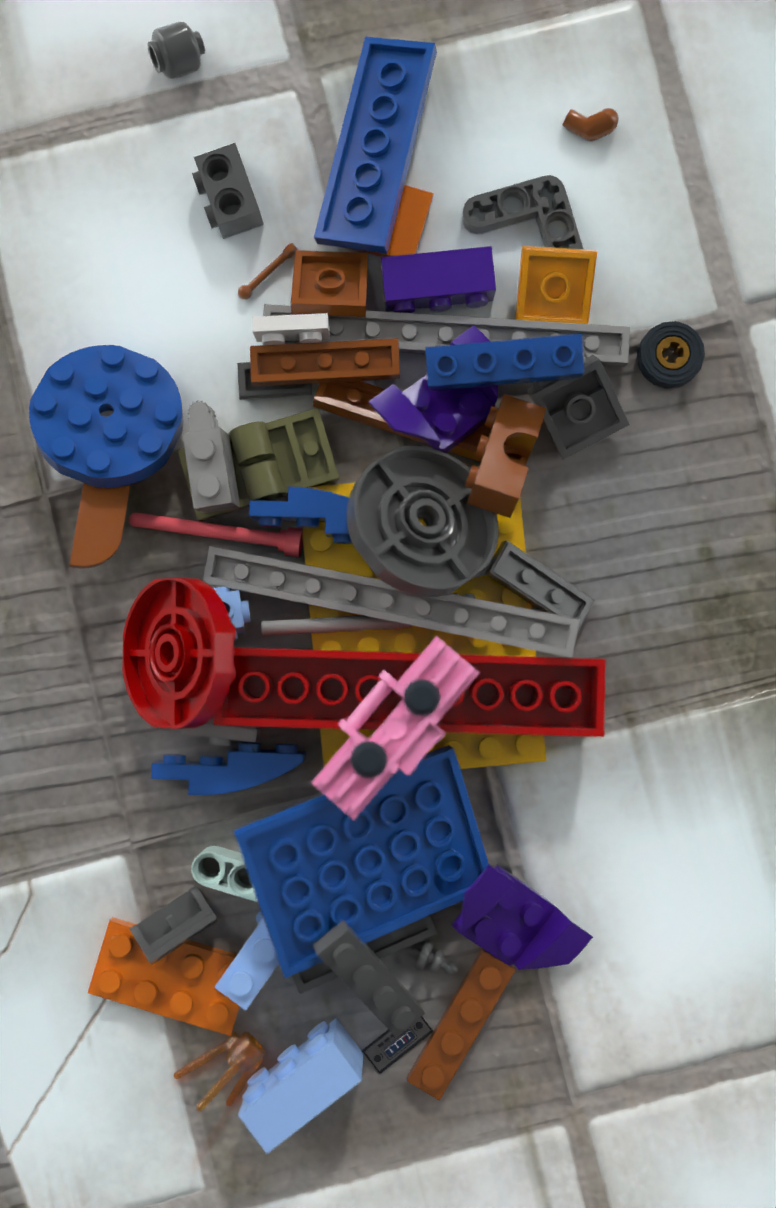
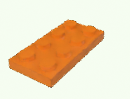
(174, 987)

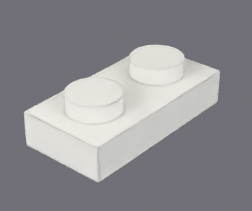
(282, 328)

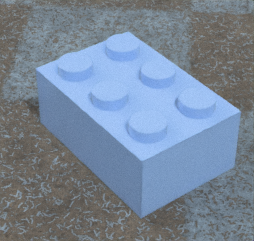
(301, 1084)

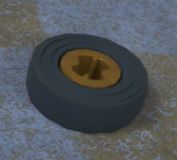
(657, 341)

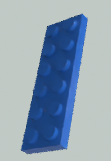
(375, 144)

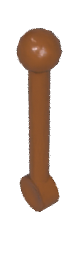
(245, 291)

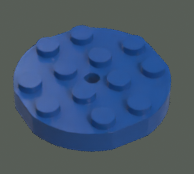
(115, 447)

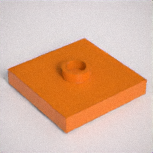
(409, 222)

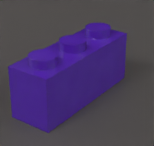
(438, 280)

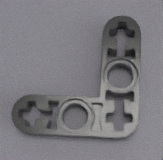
(533, 207)

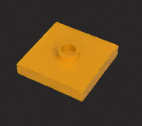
(555, 284)

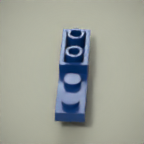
(307, 508)
(245, 768)

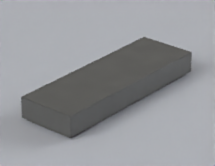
(537, 583)

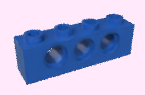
(505, 362)

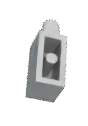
(209, 462)

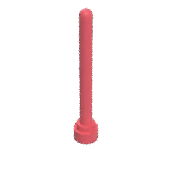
(287, 541)

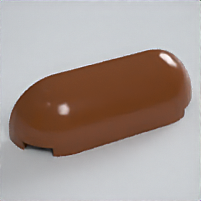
(98, 525)

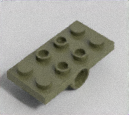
(276, 456)

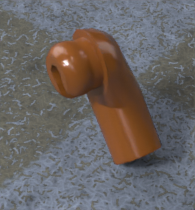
(592, 126)

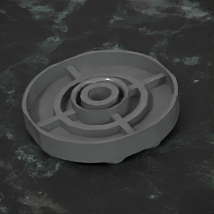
(393, 542)

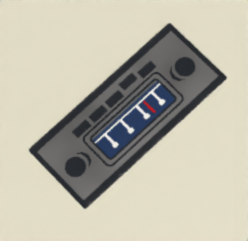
(388, 1048)

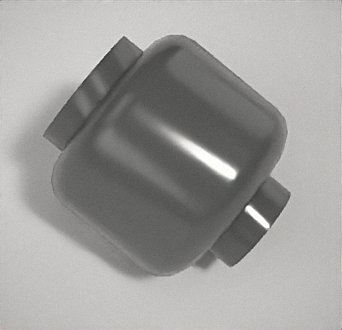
(176, 50)

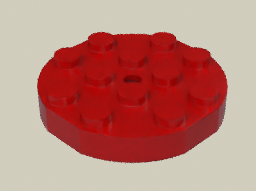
(178, 653)

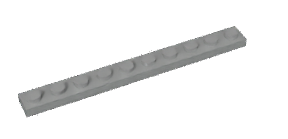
(428, 330)
(379, 600)

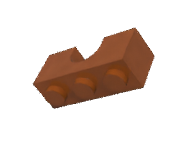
(498, 480)

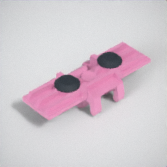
(404, 737)

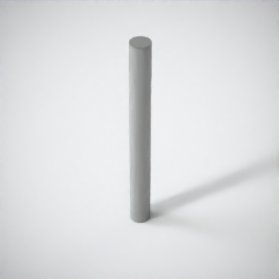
(328, 624)

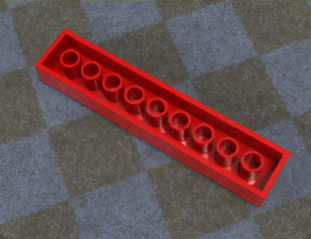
(326, 685)

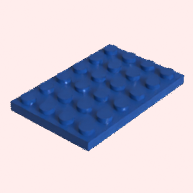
(383, 870)

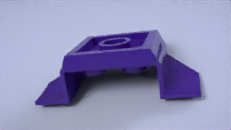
(438, 416)
(517, 923)

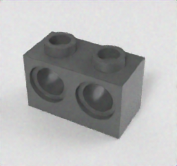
(231, 190)

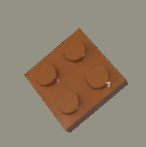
(329, 283)

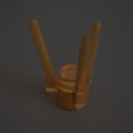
(244, 1054)

